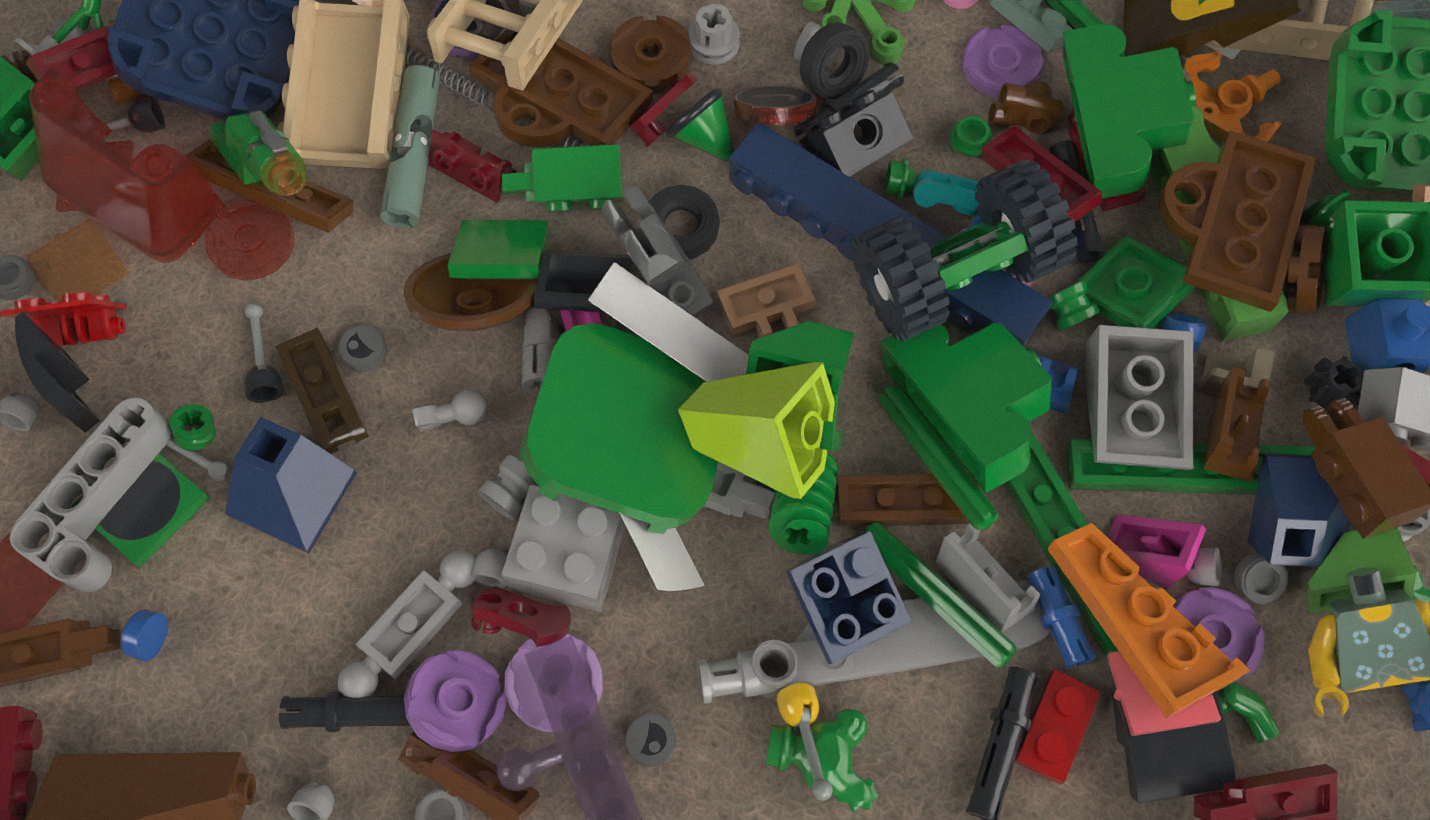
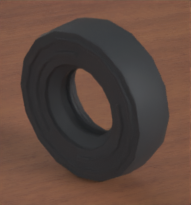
(818, 51)
(696, 202)

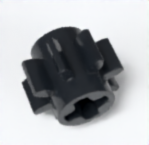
(1335, 382)

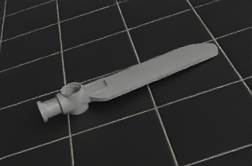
(916, 645)

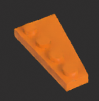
(1157, 642)

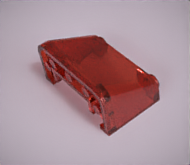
(151, 202)

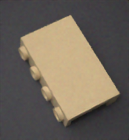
(345, 82)

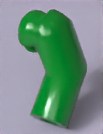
(1253, 709)

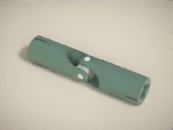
(410, 147)

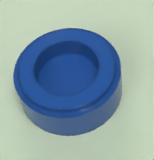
(144, 635)

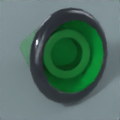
(705, 126)

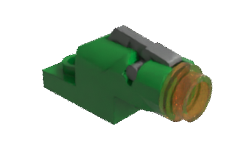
(259, 152)

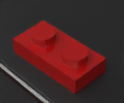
(1057, 727)

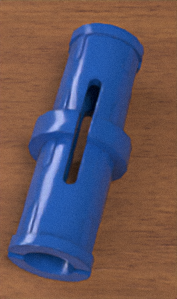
(1061, 617)

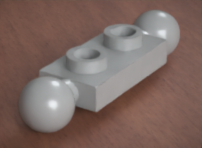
(407, 625)

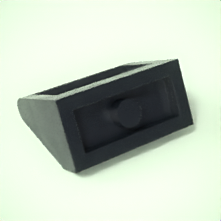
(571, 277)

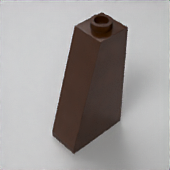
(145, 787)

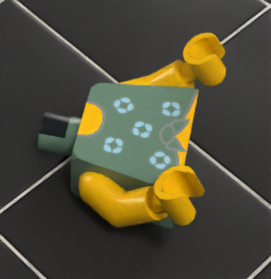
(1369, 641)

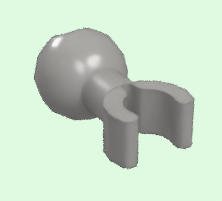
(466, 408)

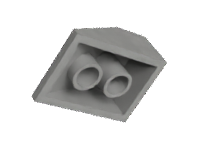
(1140, 396)

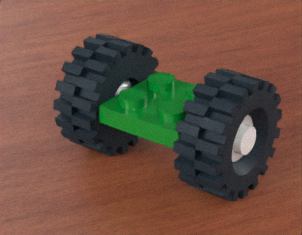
(1020, 230)

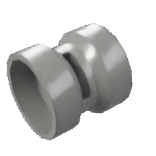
(508, 489)

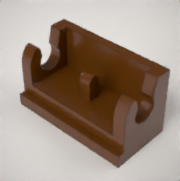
(1235, 427)

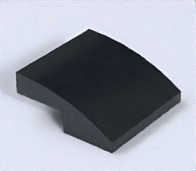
(53, 372)
(1176, 759)

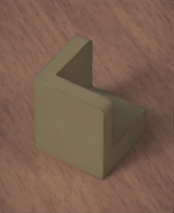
(1217, 366)

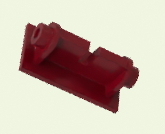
(463, 162)

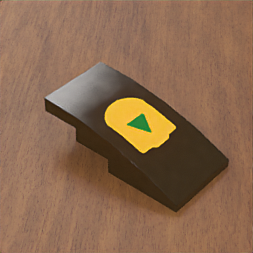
(1192, 23)

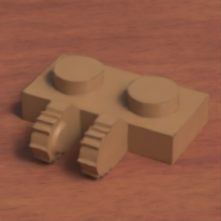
(766, 300)

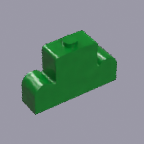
(1124, 105)
(974, 396)

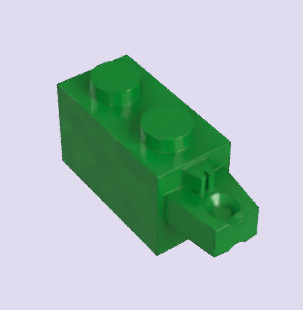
(569, 177)

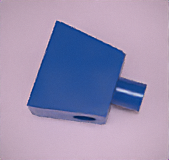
(1390, 335)

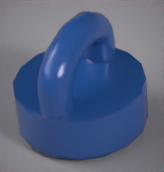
(1186, 322)

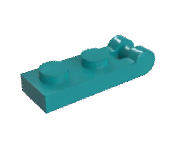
(946, 189)

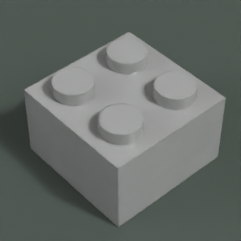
(563, 550)

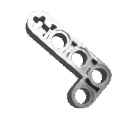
(100, 489)

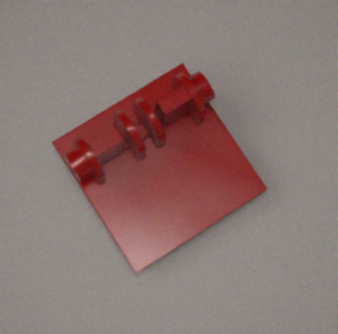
(74, 317)

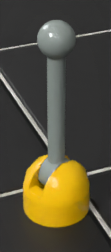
(800, 708)

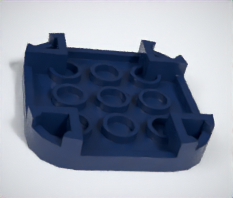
(205, 52)

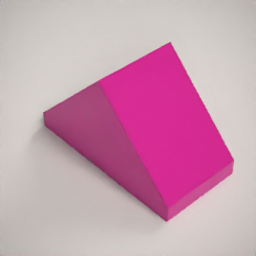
(1158, 546)

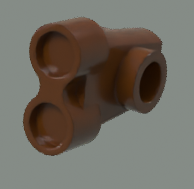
(1026, 106)

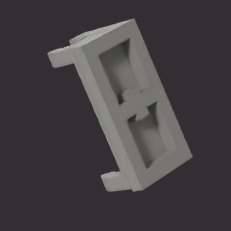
(984, 580)

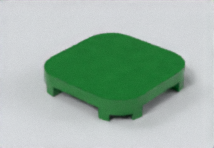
(1380, 104)
(614, 431)

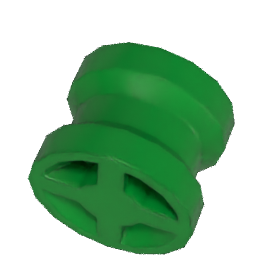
(1072, 306)

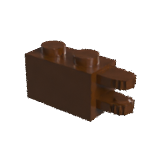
(1366, 468)

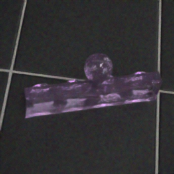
(580, 738)

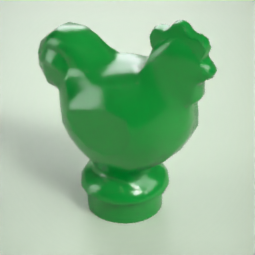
(834, 747)

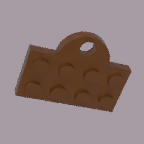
(563, 98)
(1240, 217)

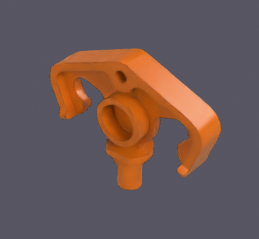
(1232, 100)

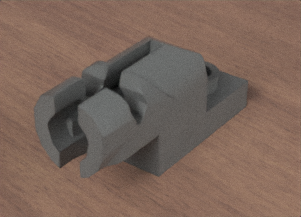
(658, 254)

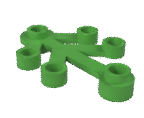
(880, 32)

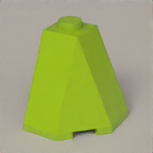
(765, 424)

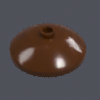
(463, 302)

